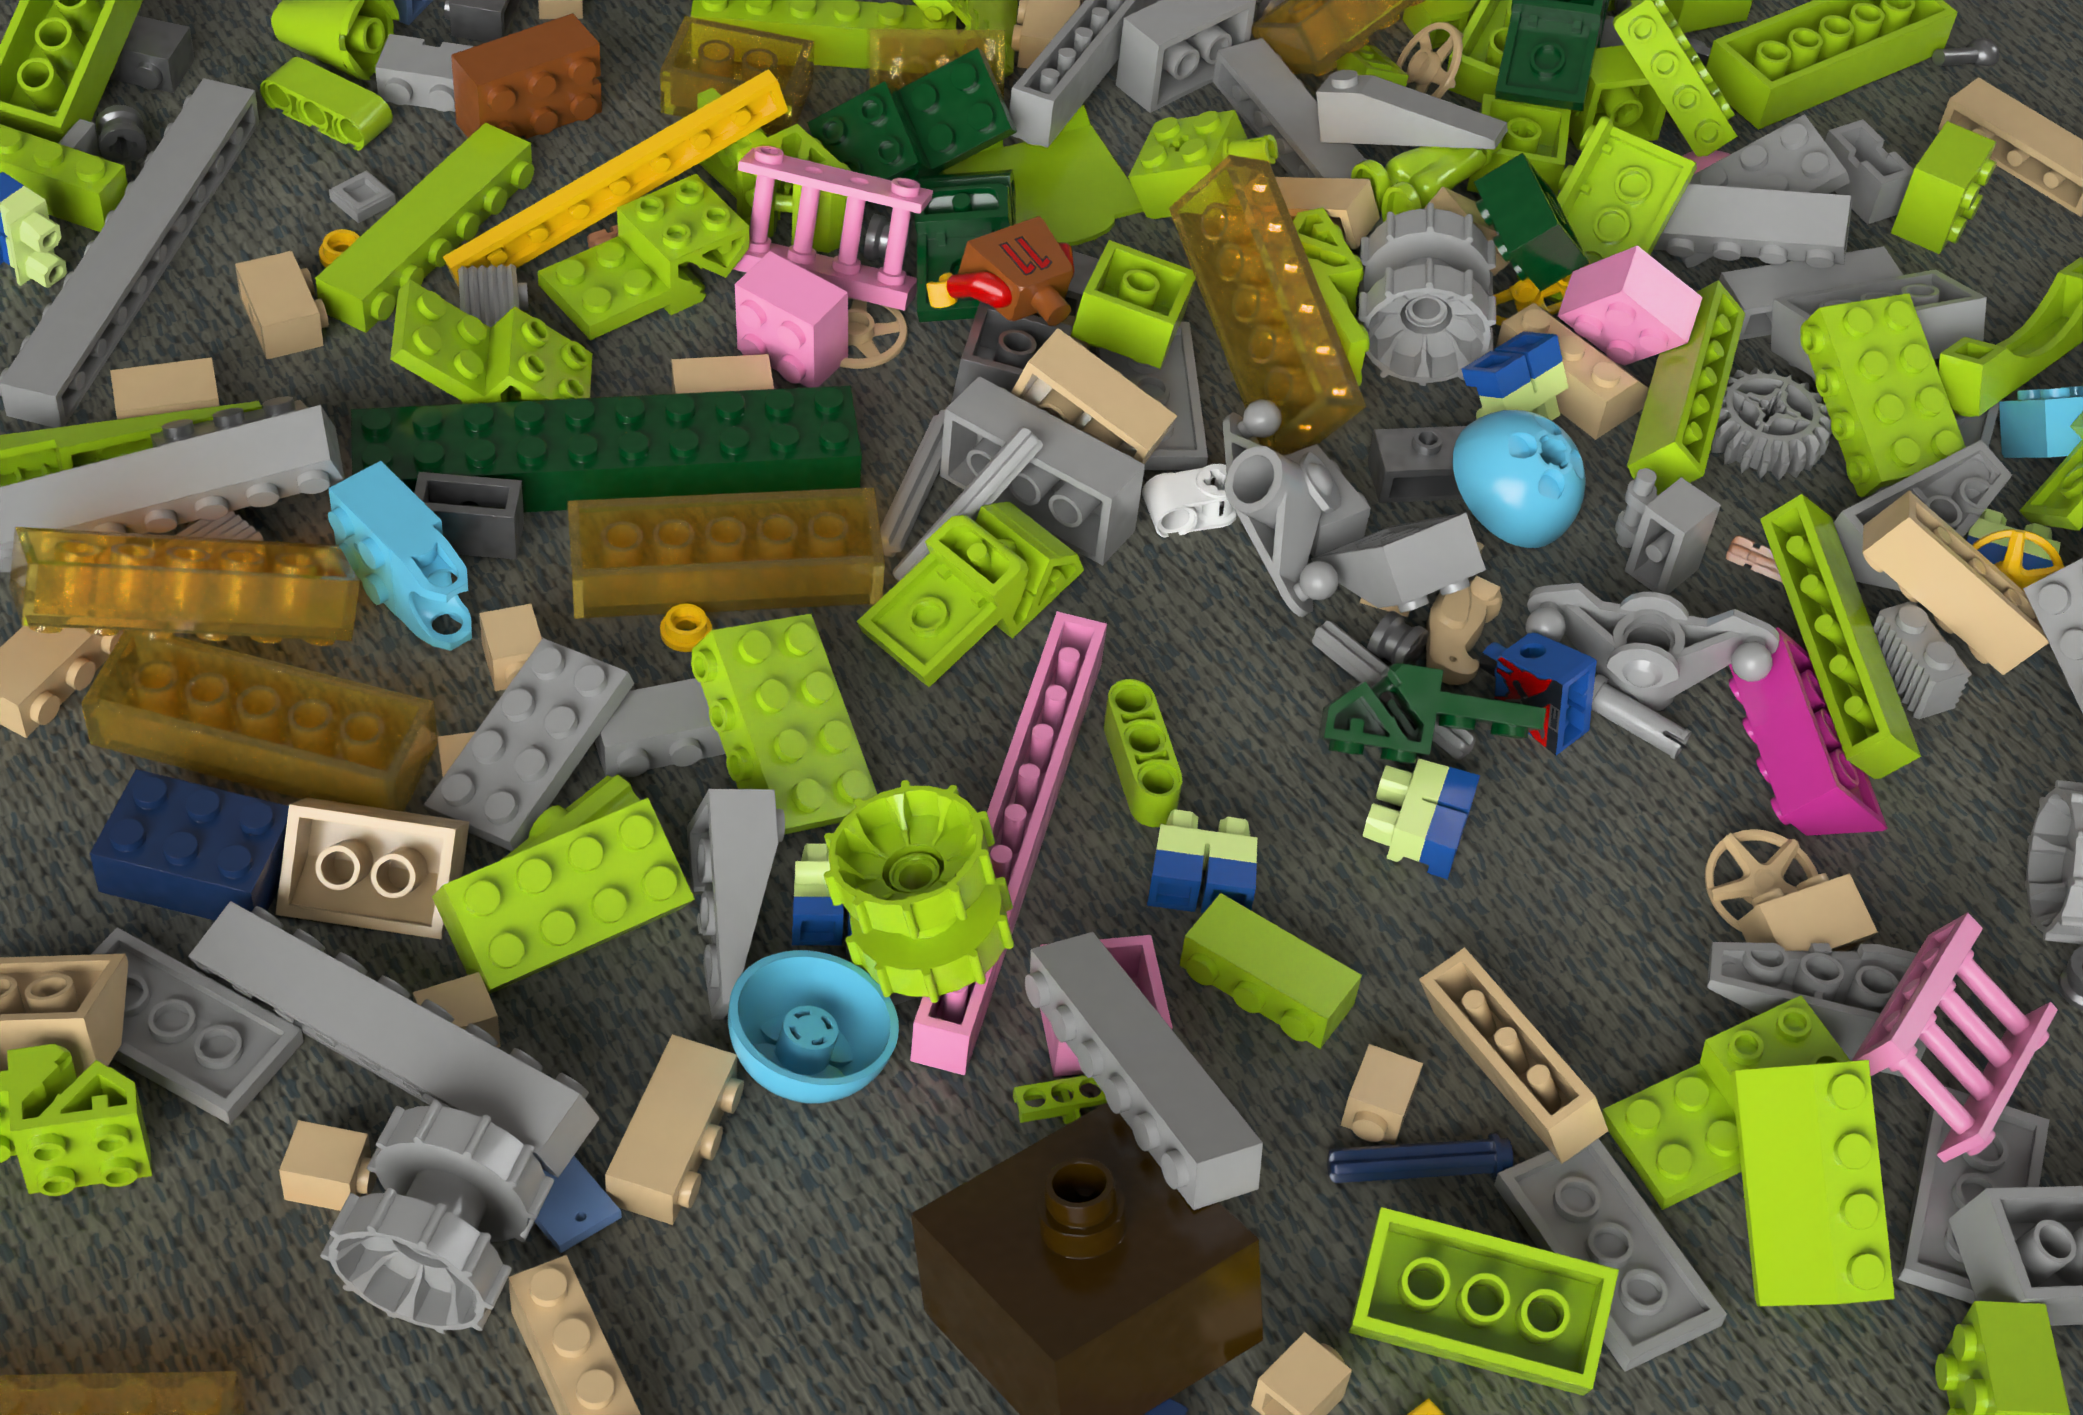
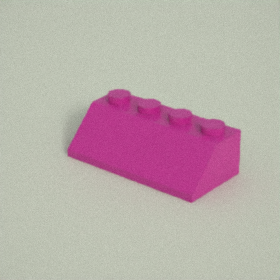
(1802, 750)

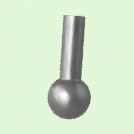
(1980, 51)

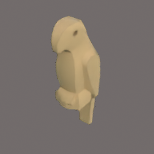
(1456, 626)

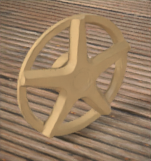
(1427, 65)
(863, 329)
(1757, 876)

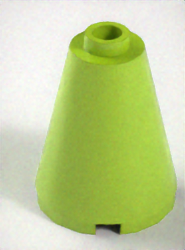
(337, 31)

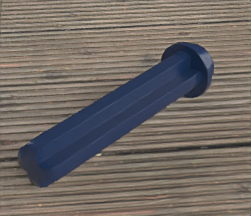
(1420, 1160)

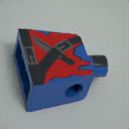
(1549, 677)

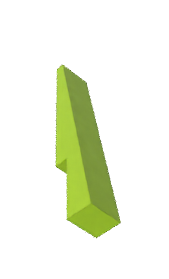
(67, 447)

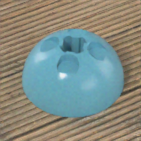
(1520, 476)
(811, 1026)

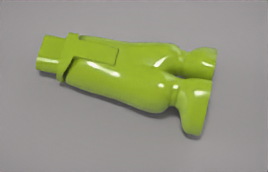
(1418, 174)

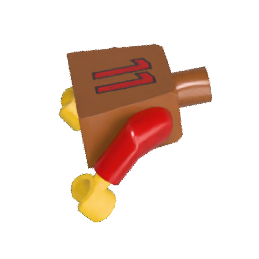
(1014, 271)

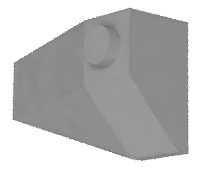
(1386, 113)
(1953, 488)
(731, 861)
(1840, 986)

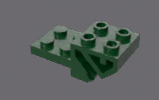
(1551, 52)
(920, 125)
(960, 210)
(1361, 719)

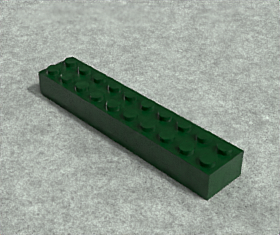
(625, 444)

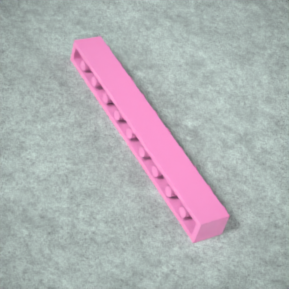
(1019, 819)

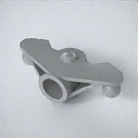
(1280, 505)
(1650, 640)

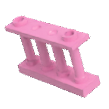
(880, 286)
(1912, 1016)

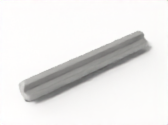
(913, 489)
(981, 491)
(1367, 667)

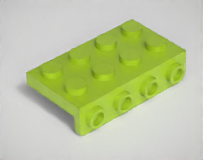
(1676, 74)
(1620, 192)
(1880, 389)
(783, 719)

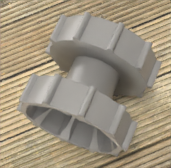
(1427, 294)
(2056, 865)
(427, 1239)

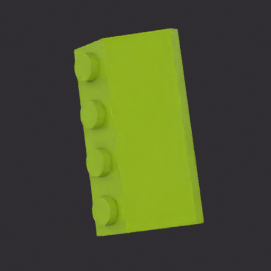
(1812, 1184)

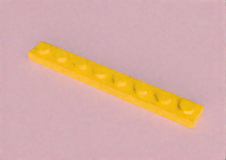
(624, 177)

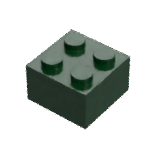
(1529, 223)

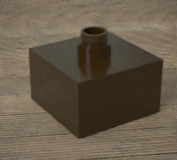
(1087, 1275)

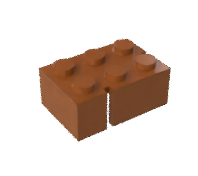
(529, 79)

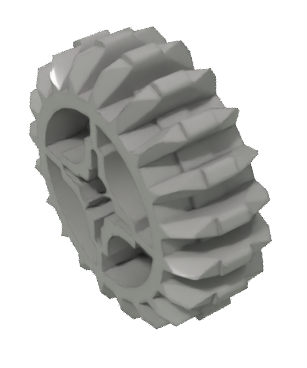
(1771, 424)

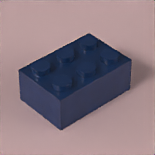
(190, 847)

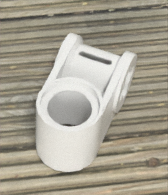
(1188, 500)

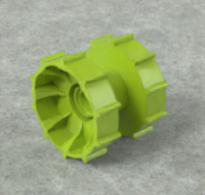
(919, 890)

